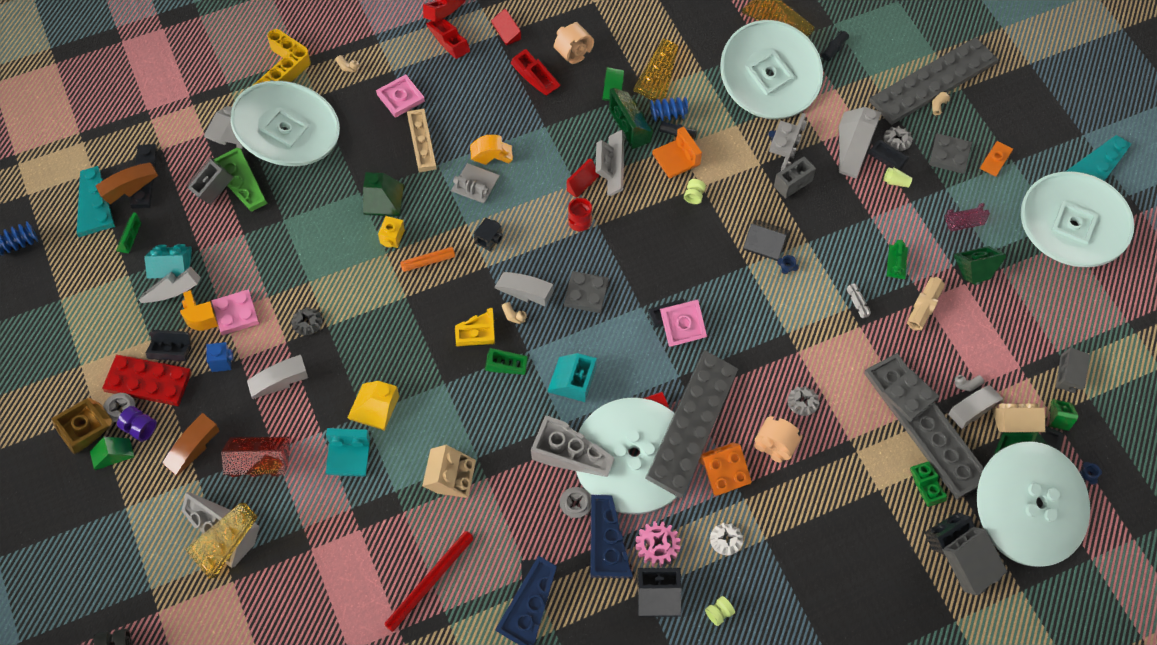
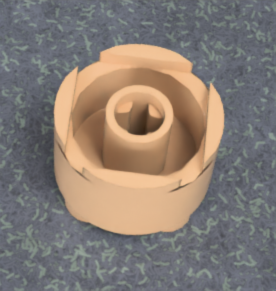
(573, 42)
(778, 439)

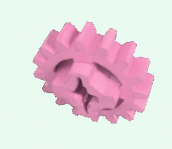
(651, 537)

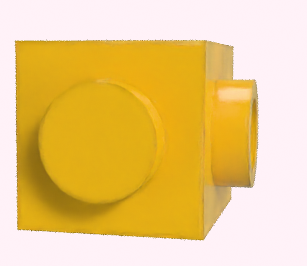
(391, 232)

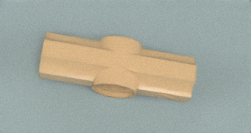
(926, 303)

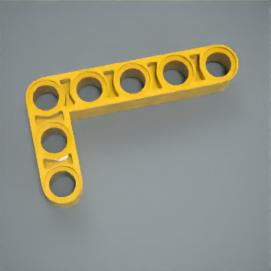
(294, 57)

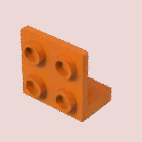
(679, 154)
(725, 468)

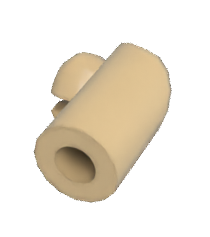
(345, 66)
(941, 98)
(516, 317)

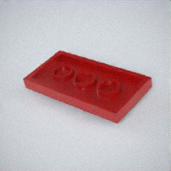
(147, 380)

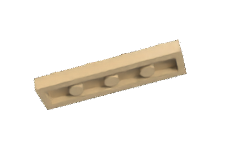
(421, 140)

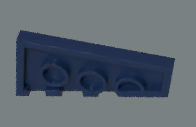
(607, 548)
(527, 608)

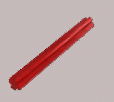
(428, 581)

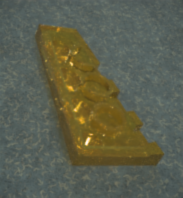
(777, 11)
(658, 72)
(220, 541)

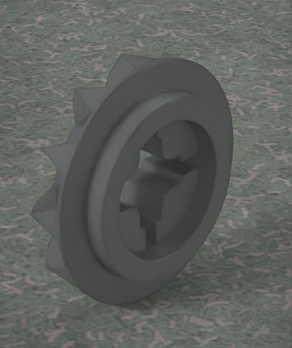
(304, 328)

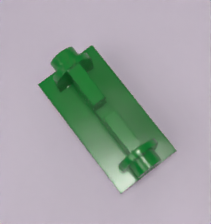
(897, 260)

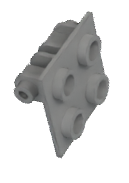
(475, 183)

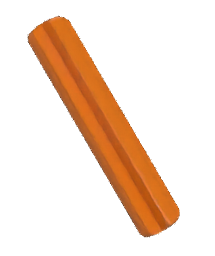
(427, 259)

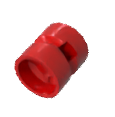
(579, 214)

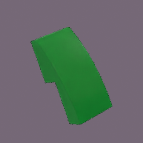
(613, 79)
(927, 484)

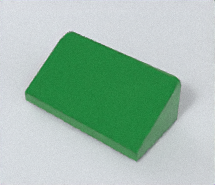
(129, 234)

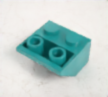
(165, 259)
(573, 376)

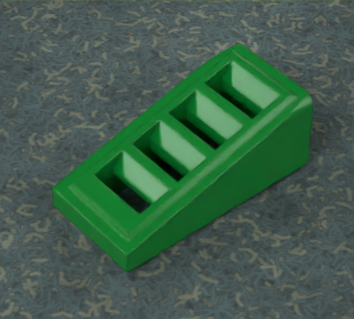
(506, 356)

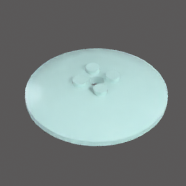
(786, 53)
(277, 104)
(1096, 206)
(616, 430)
(1010, 510)

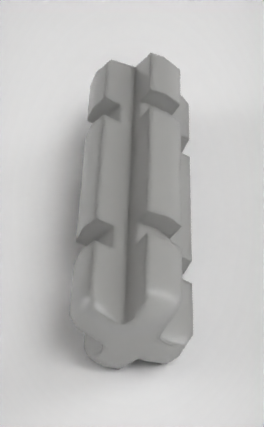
(858, 301)

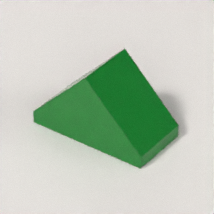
(1062, 415)
(111, 451)

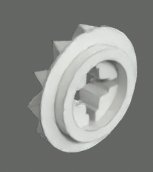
(720, 545)

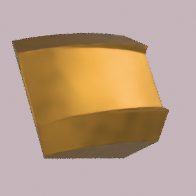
(82, 424)

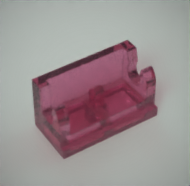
(966, 218)

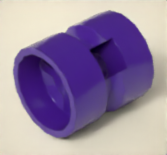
(136, 423)

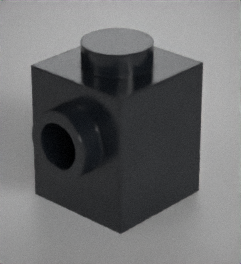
(488, 234)

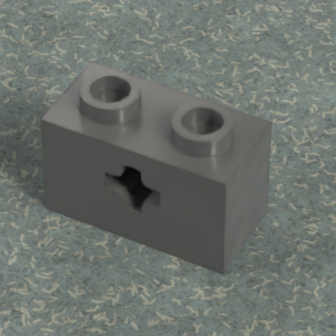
(794, 177)

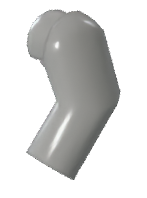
(968, 385)

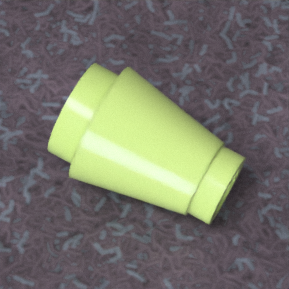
(896, 177)

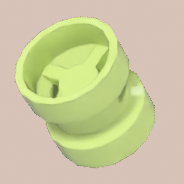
(695, 191)
(720, 611)

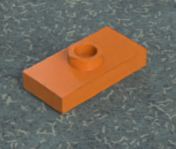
(996, 158)

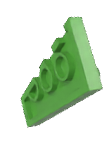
(244, 183)

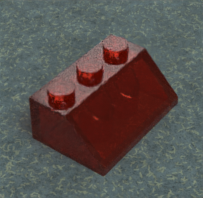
(255, 456)

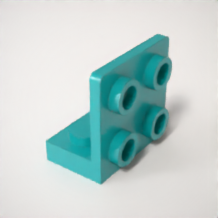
(347, 452)

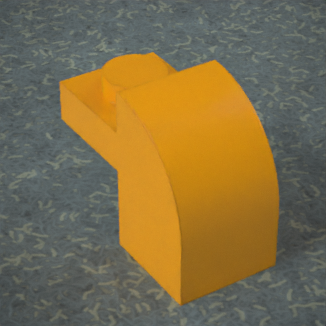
(490, 147)
(200, 316)

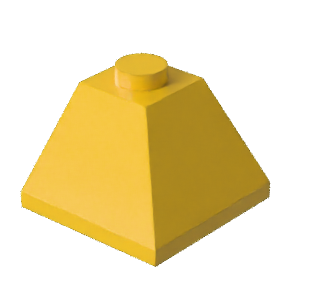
(374, 404)

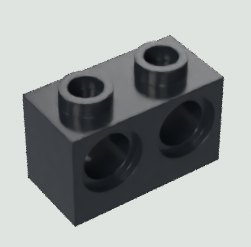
(948, 531)

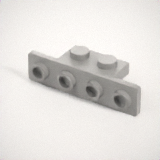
(786, 138)
(611, 162)

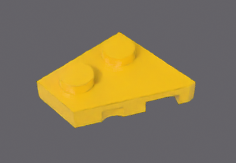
(476, 330)

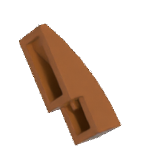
(126, 182)
(190, 444)

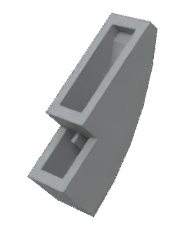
(171, 286)
(525, 287)
(277, 377)
(975, 406)

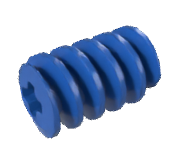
(668, 109)
(17, 237)

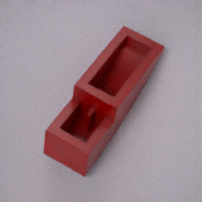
(440, 9)
(449, 38)
(534, 72)

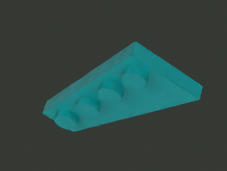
(1103, 159)
(93, 210)

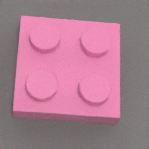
(400, 96)
(235, 312)
(683, 323)

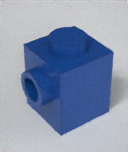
(219, 356)

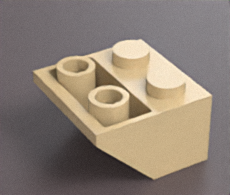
(1022, 419)
(449, 472)

